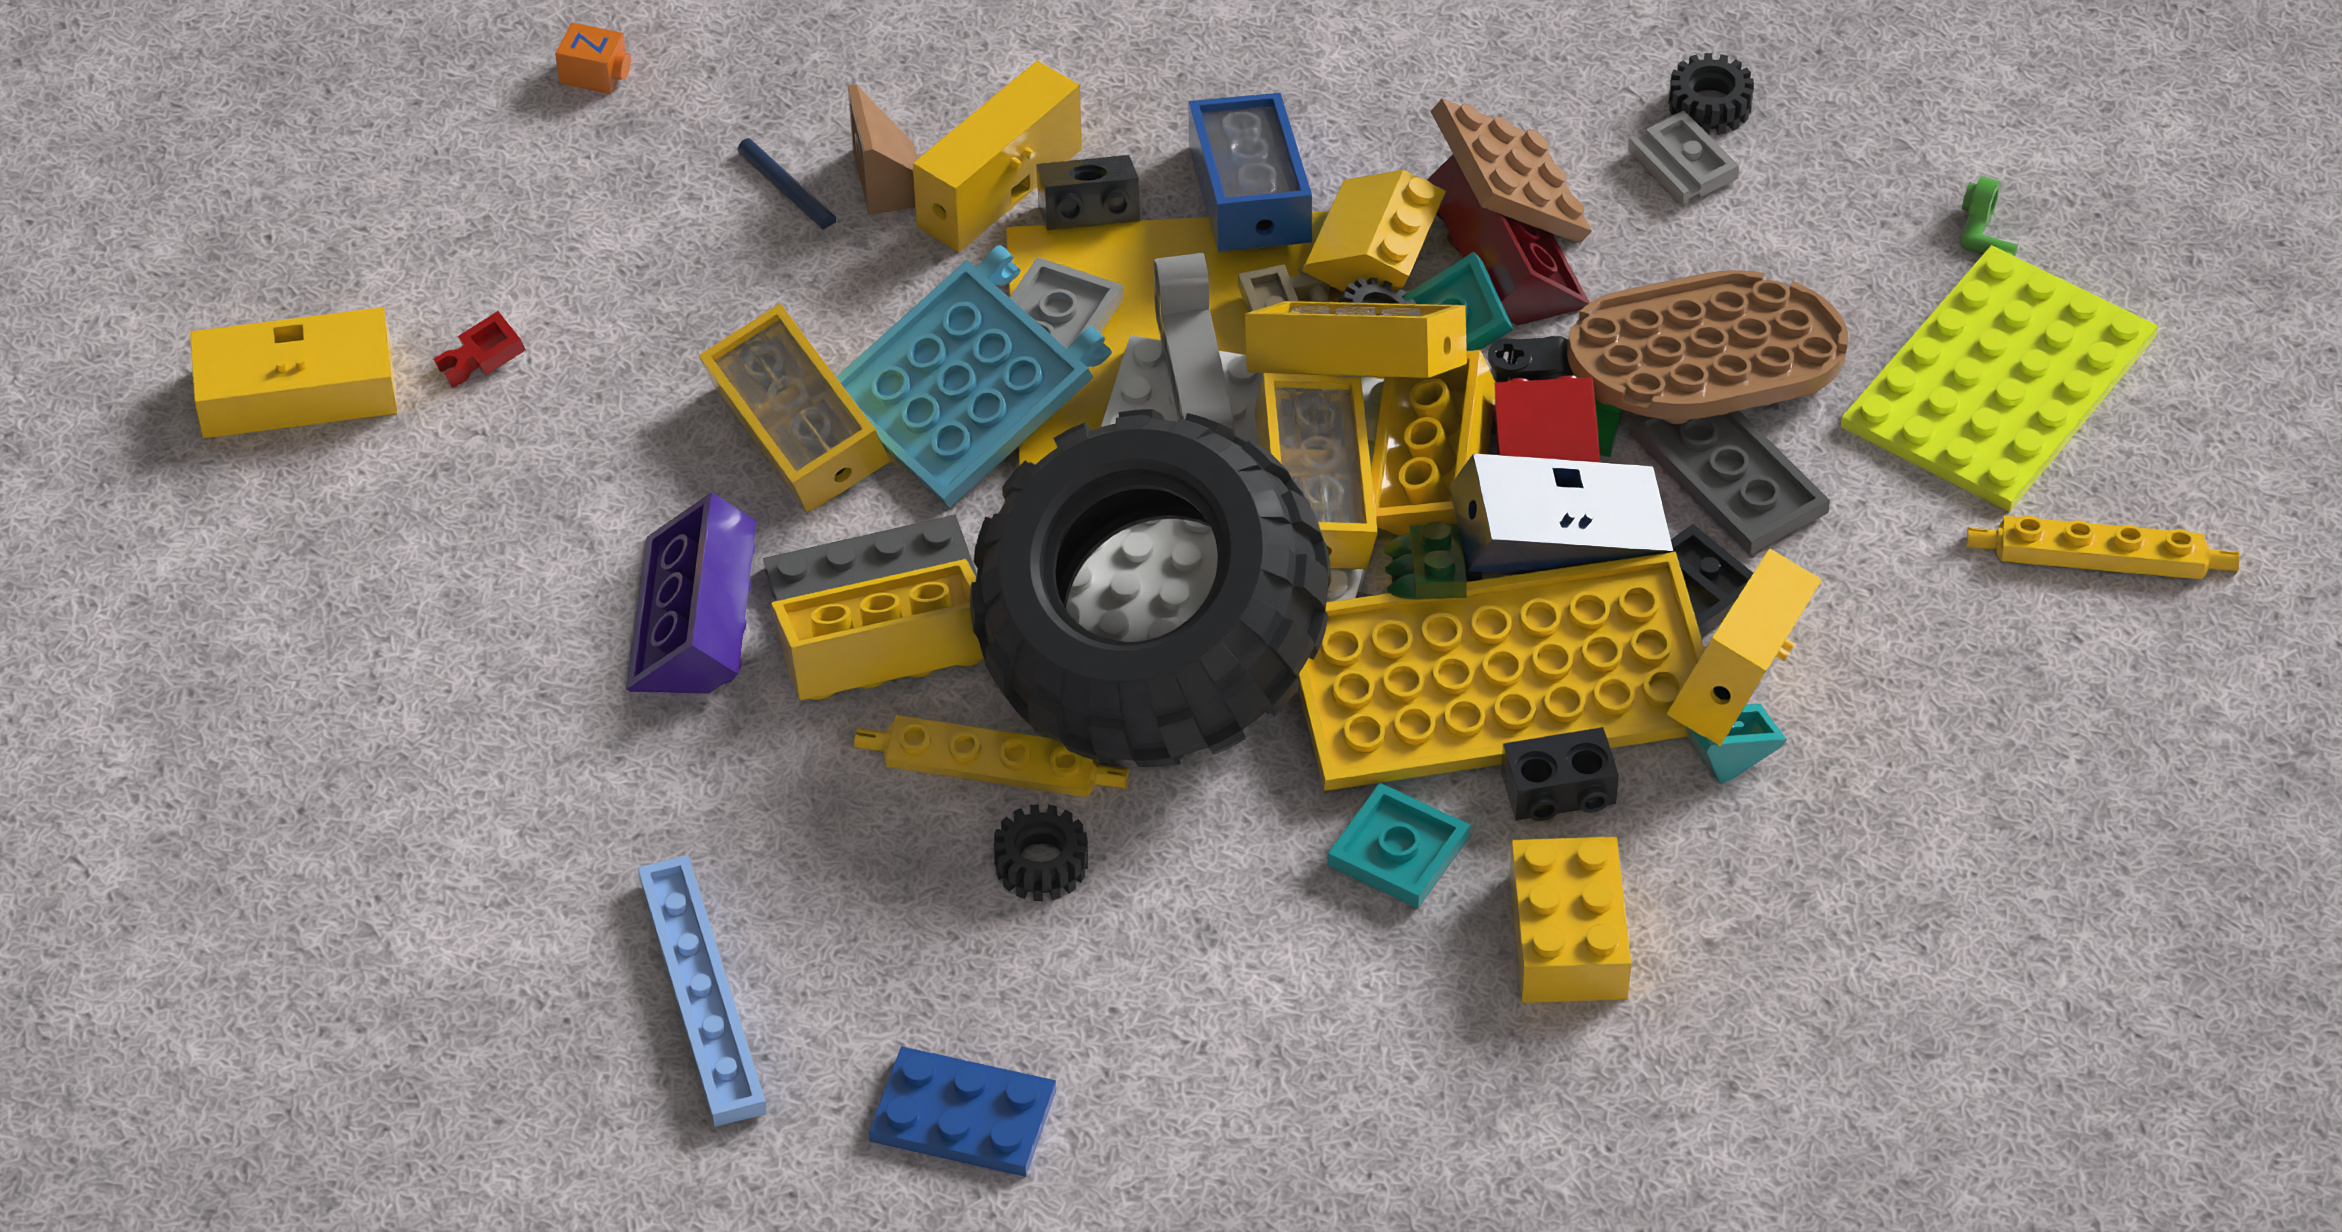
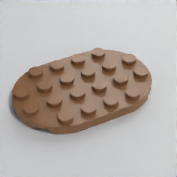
(1707, 345)

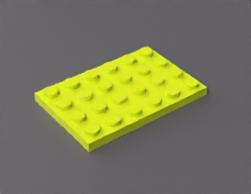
(1999, 377)

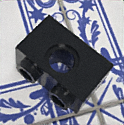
(1088, 192)

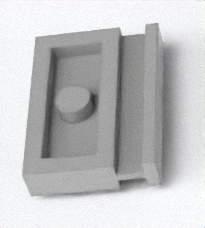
(1683, 158)

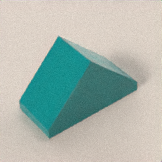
(1747, 743)

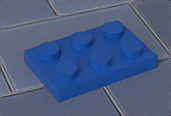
(963, 1111)

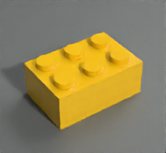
(1569, 919)

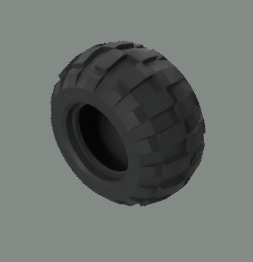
(1211, 672)

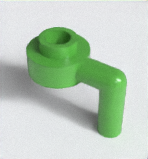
(1981, 202)

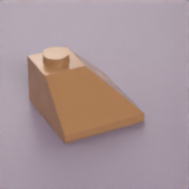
(881, 156)

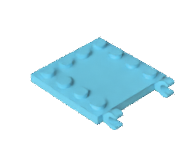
(966, 378)

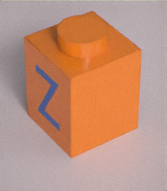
(592, 58)

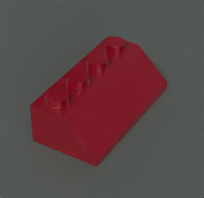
(1520, 259)

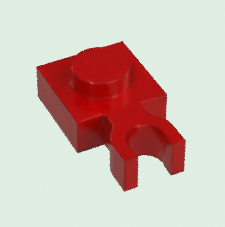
(483, 347)

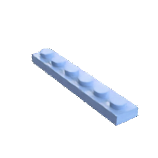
(702, 991)

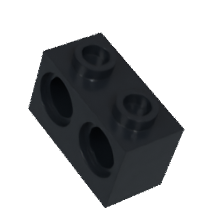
(1559, 774)

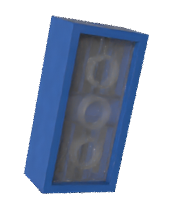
(1250, 172)

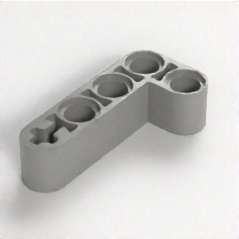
(1190, 338)

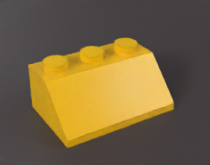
(1374, 229)

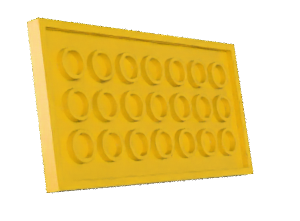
(1519, 659)

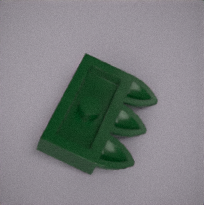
(1427, 563)

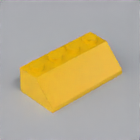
(1426, 439)
(878, 630)

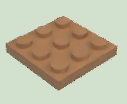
(1511, 170)

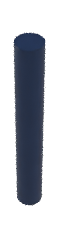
(786, 183)

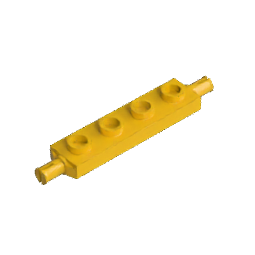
(2103, 547)
(988, 756)

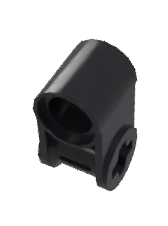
(1529, 359)

